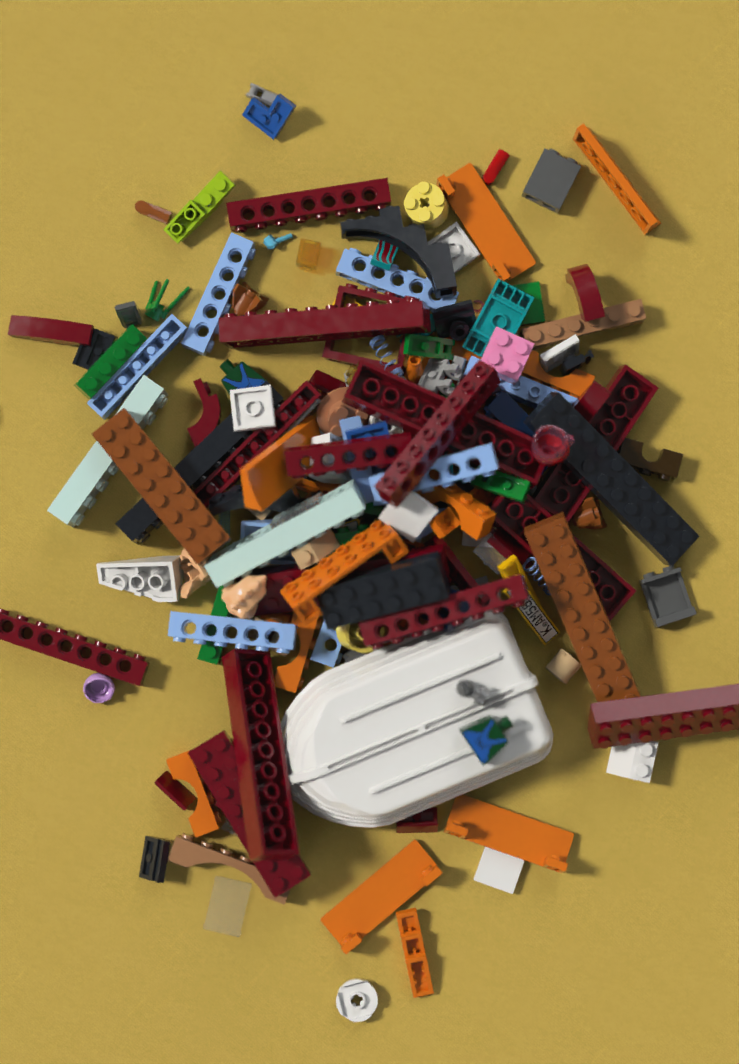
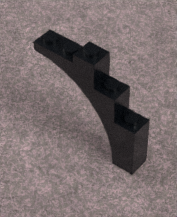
(412, 240)
(234, 500)

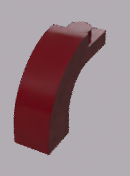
(586, 292)

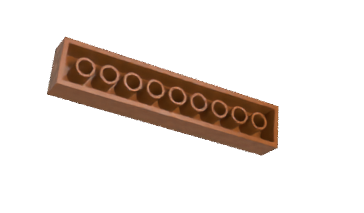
(581, 609)

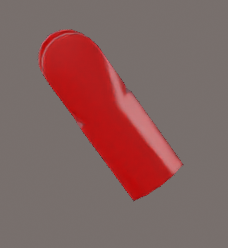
(495, 167)

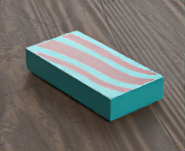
(384, 255)

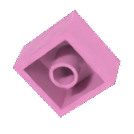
(507, 354)

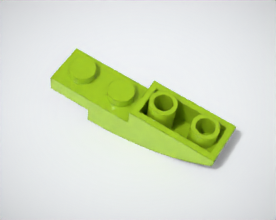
(199, 208)

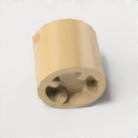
(563, 666)

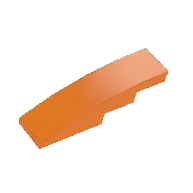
(449, 519)
(414, 952)

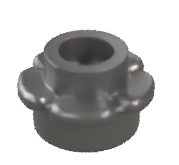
(479, 695)

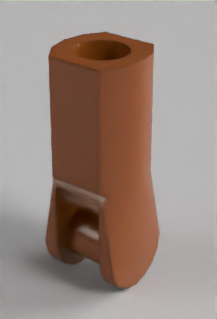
(154, 212)

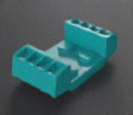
(503, 309)

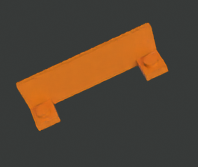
(486, 223)
(332, 568)
(509, 833)
(380, 895)

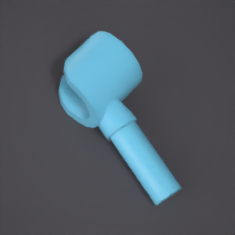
(270, 242)

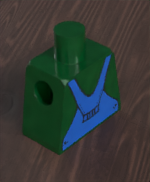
(240, 376)
(486, 736)

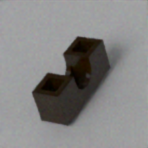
(666, 466)

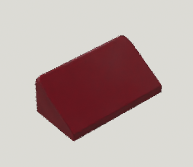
(325, 382)
(507, 546)
(175, 790)
(419, 823)

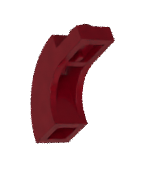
(210, 416)

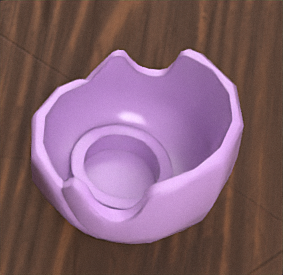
(98, 688)

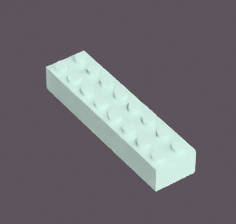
(97, 466)
(268, 543)

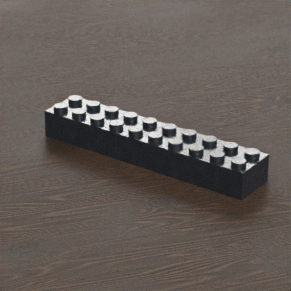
(193, 470)
(616, 482)

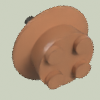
(333, 410)

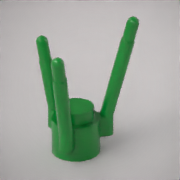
(154, 309)

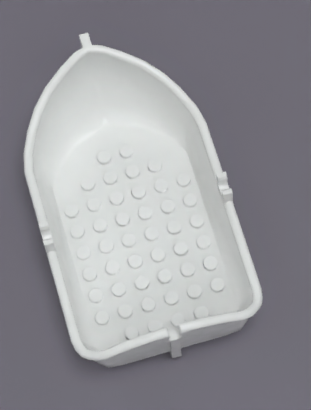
(385, 727)

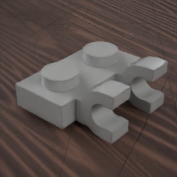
(435, 373)

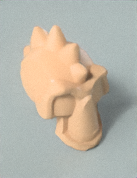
(194, 575)
(244, 596)

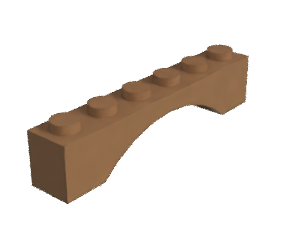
(562, 329)
(189, 853)

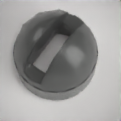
(461, 691)

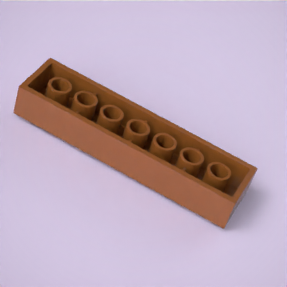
(161, 486)

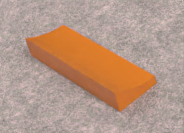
(615, 179)
(266, 475)

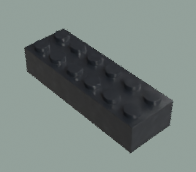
(384, 590)

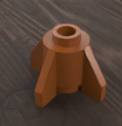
(247, 299)
(589, 515)

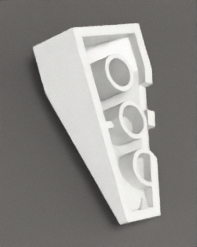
(148, 577)

